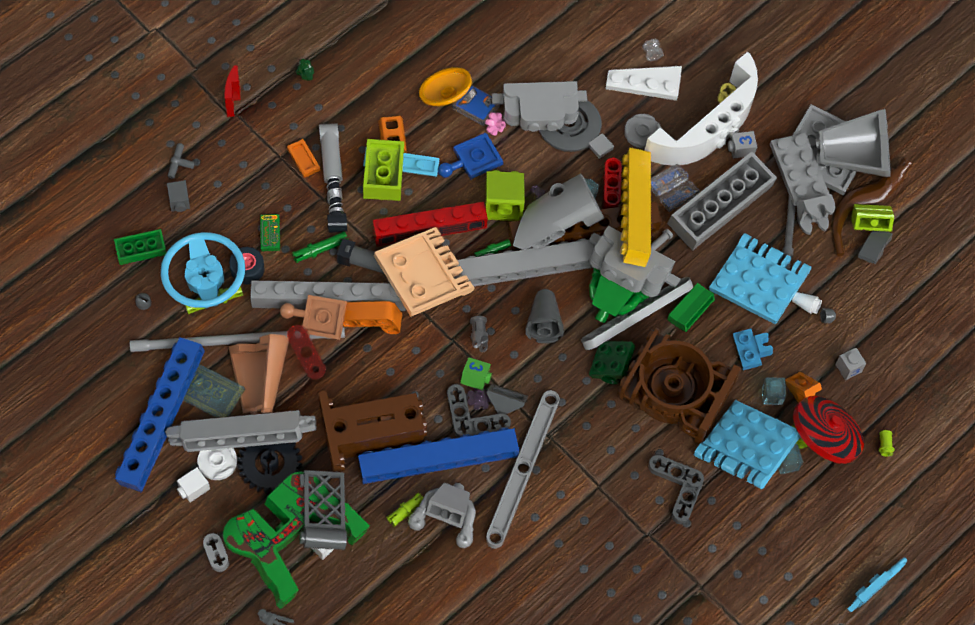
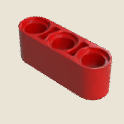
(614, 178)

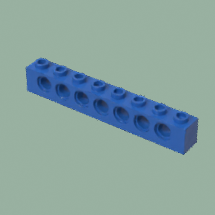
(137, 478)

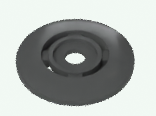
(578, 136)

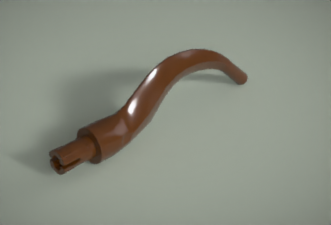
(867, 195)

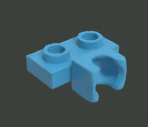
(751, 348)

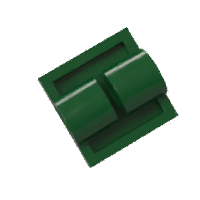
(612, 361)

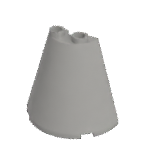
(857, 145)

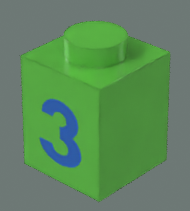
(476, 374)

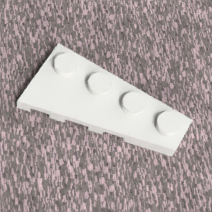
(654, 82)

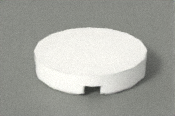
(217, 463)

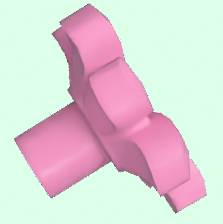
(496, 123)

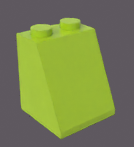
(504, 195)

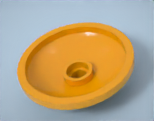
(445, 87)

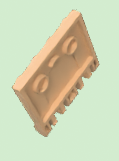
(422, 273)

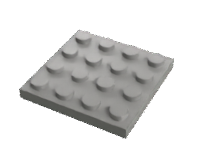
(812, 122)

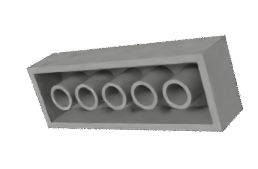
(722, 200)

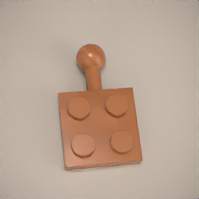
(321, 317)

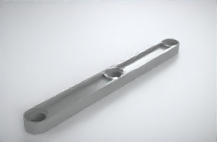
(518, 480)

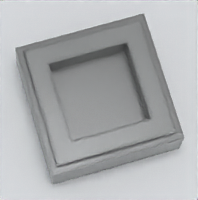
(601, 146)

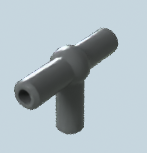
(177, 160)

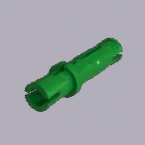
(319, 247)

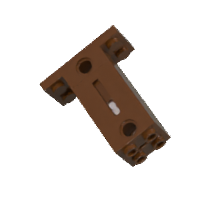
(371, 426)

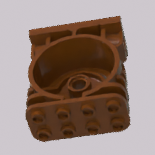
(669, 403)

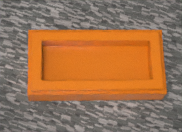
(303, 158)

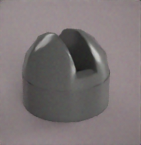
(141, 304)
(827, 315)

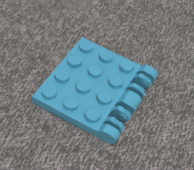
(758, 281)
(748, 442)

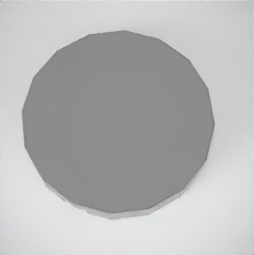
(640, 129)

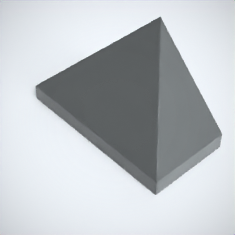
(505, 399)

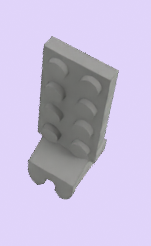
(803, 181)

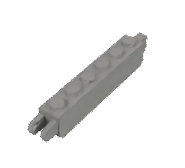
(240, 431)

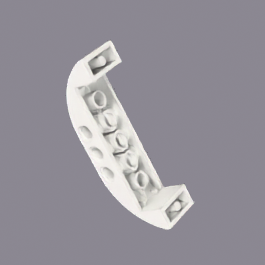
(714, 127)

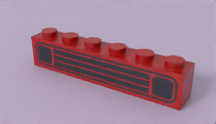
(447, 220)

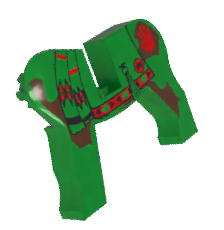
(256, 539)

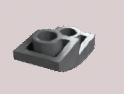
(874, 246)

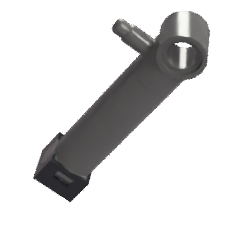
(352, 254)

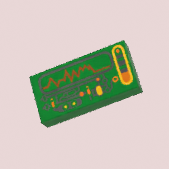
(270, 232)

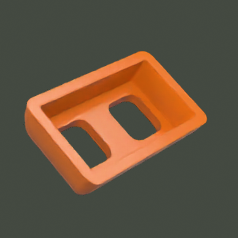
(385, 133)

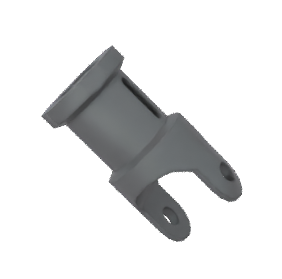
(479, 333)

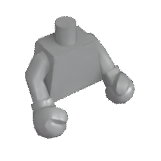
(448, 505)

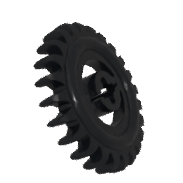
(268, 481)

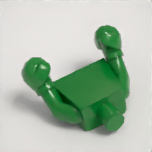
(612, 297)

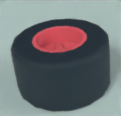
(253, 262)

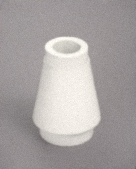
(807, 302)

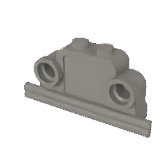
(540, 104)
(632, 277)

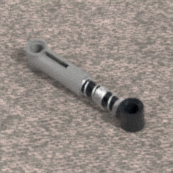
(333, 176)

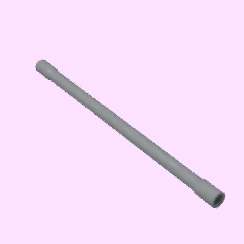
(146, 345)

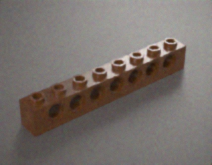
(611, 218)

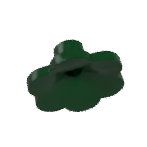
(305, 70)

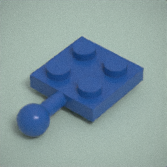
(475, 156)

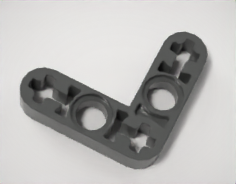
(471, 424)
(687, 485)

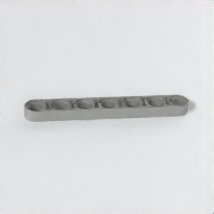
(642, 310)

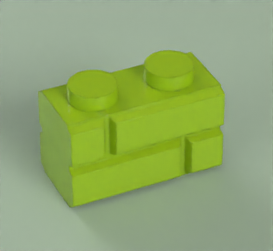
(872, 217)

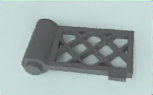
(323, 535)

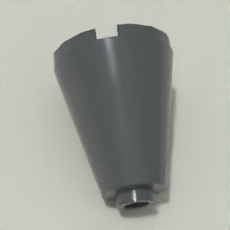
(544, 318)

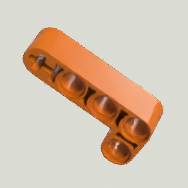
(374, 314)

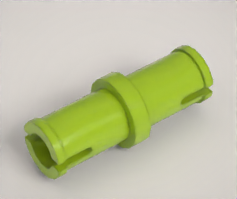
(405, 510)

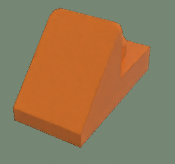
(802, 386)

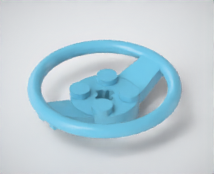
(202, 264)

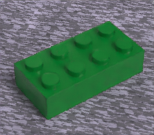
(140, 247)

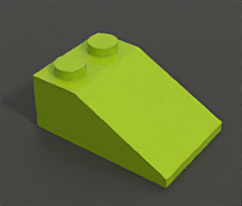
(383, 170)

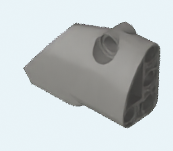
(554, 213)

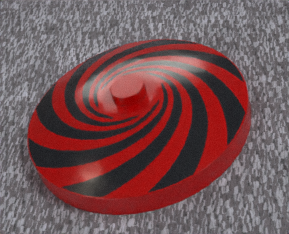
(828, 429)

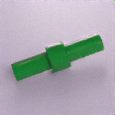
(493, 248)

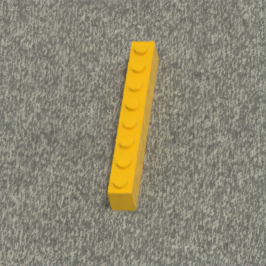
(636, 207)

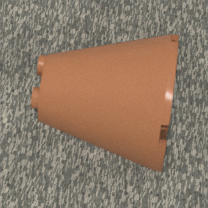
(259, 371)

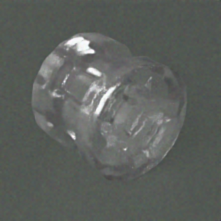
(652, 49)

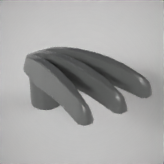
(269, 618)

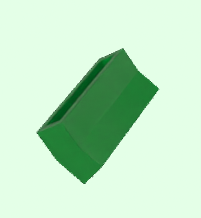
(691, 307)

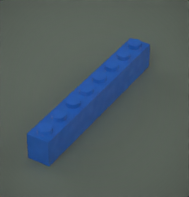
(438, 456)

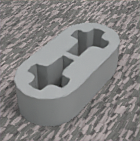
(212, 554)

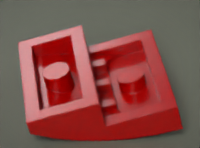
(232, 91)

